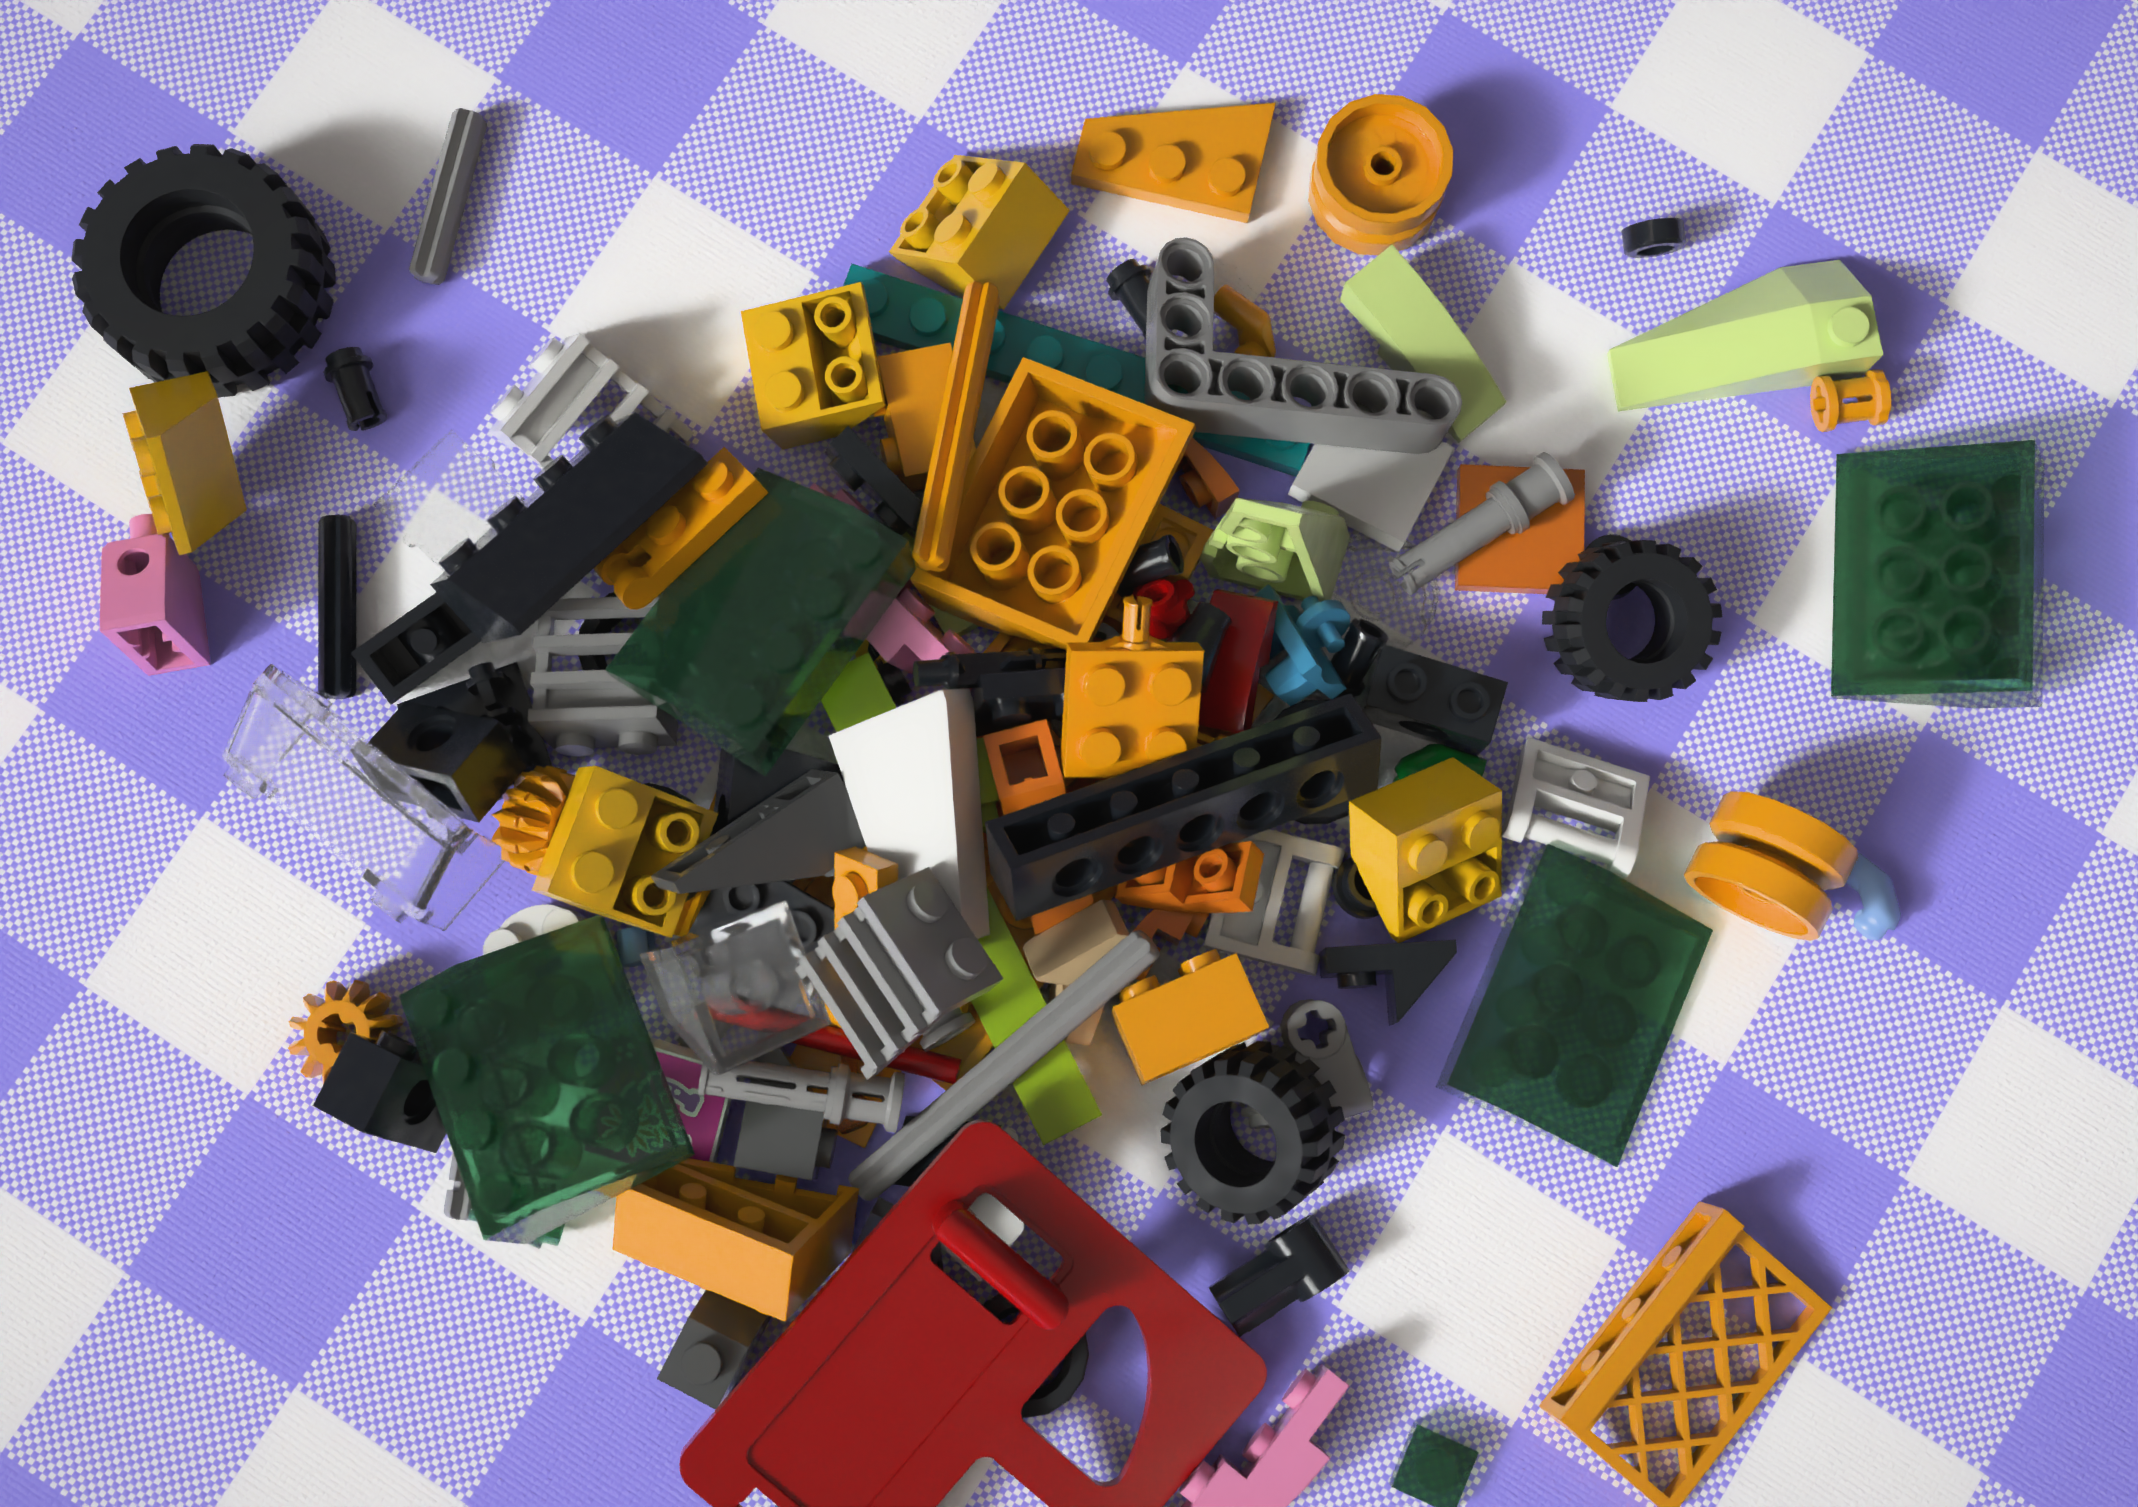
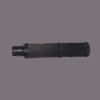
(963, 670)

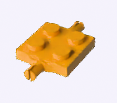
(1129, 699)

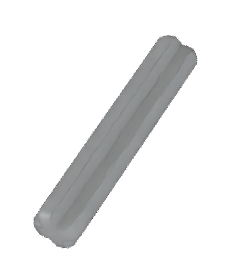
(448, 196)

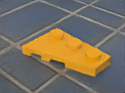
(1178, 158)

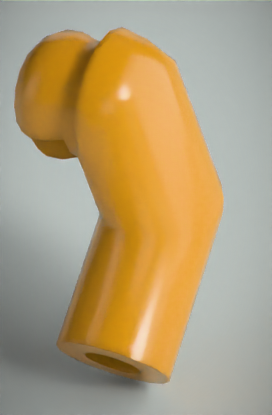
(1250, 320)

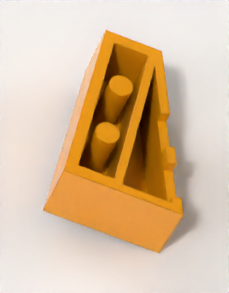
(737, 1234)

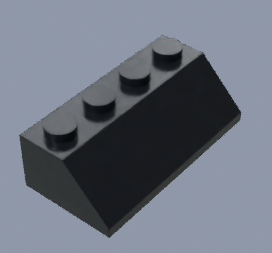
(564, 526)

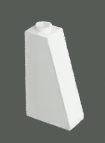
(919, 794)

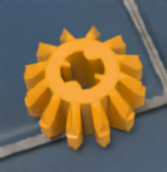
(531, 816)
(326, 1017)

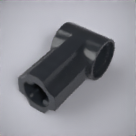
(1291, 1268)

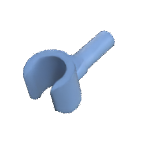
(632, 943)

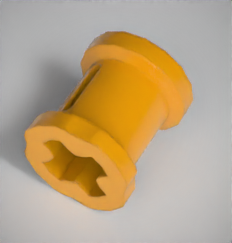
(1872, 405)

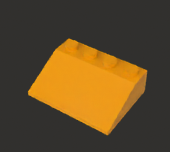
(1055, 507)

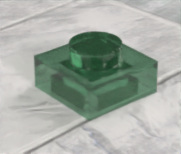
(1433, 1467)

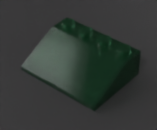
(1940, 576)
(766, 620)
(1575, 1005)
(545, 1080)

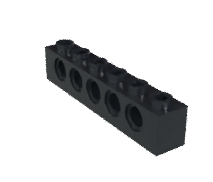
(1183, 806)

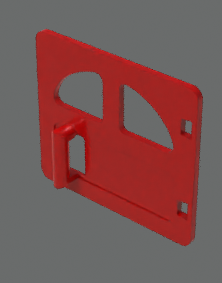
(911, 1379)

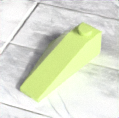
(1753, 340)
(1279, 546)

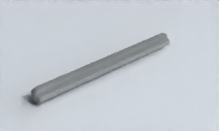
(1004, 1064)

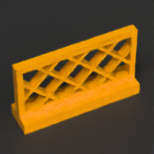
(1643, 1319)

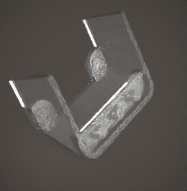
(357, 802)

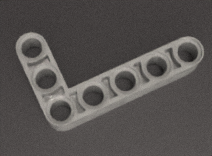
(1272, 381)

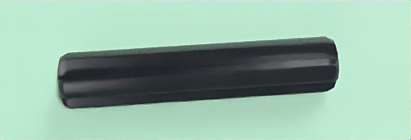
(337, 606)

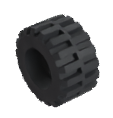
(1679, 632)
(1215, 1160)

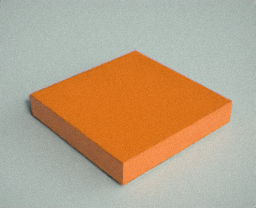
(1524, 560)

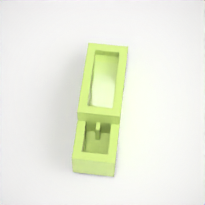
(1420, 335)

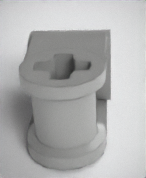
(1333, 1055)

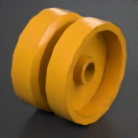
(1380, 174)
(1771, 865)

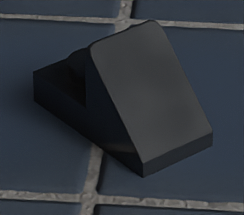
(1406, 967)

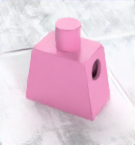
(153, 601)

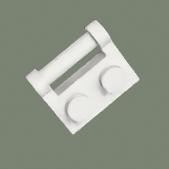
(1582, 791)
(1252, 932)

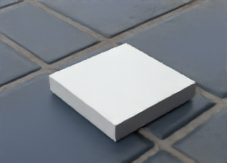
(1371, 488)

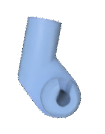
(1877, 897)

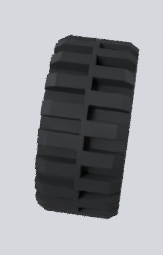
(160, 211)

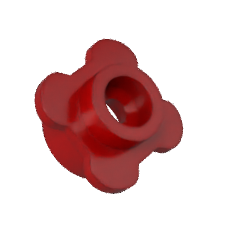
(1168, 606)

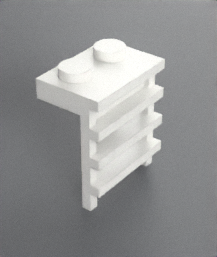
(560, 391)

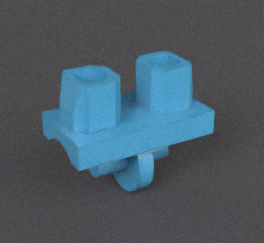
(1303, 638)

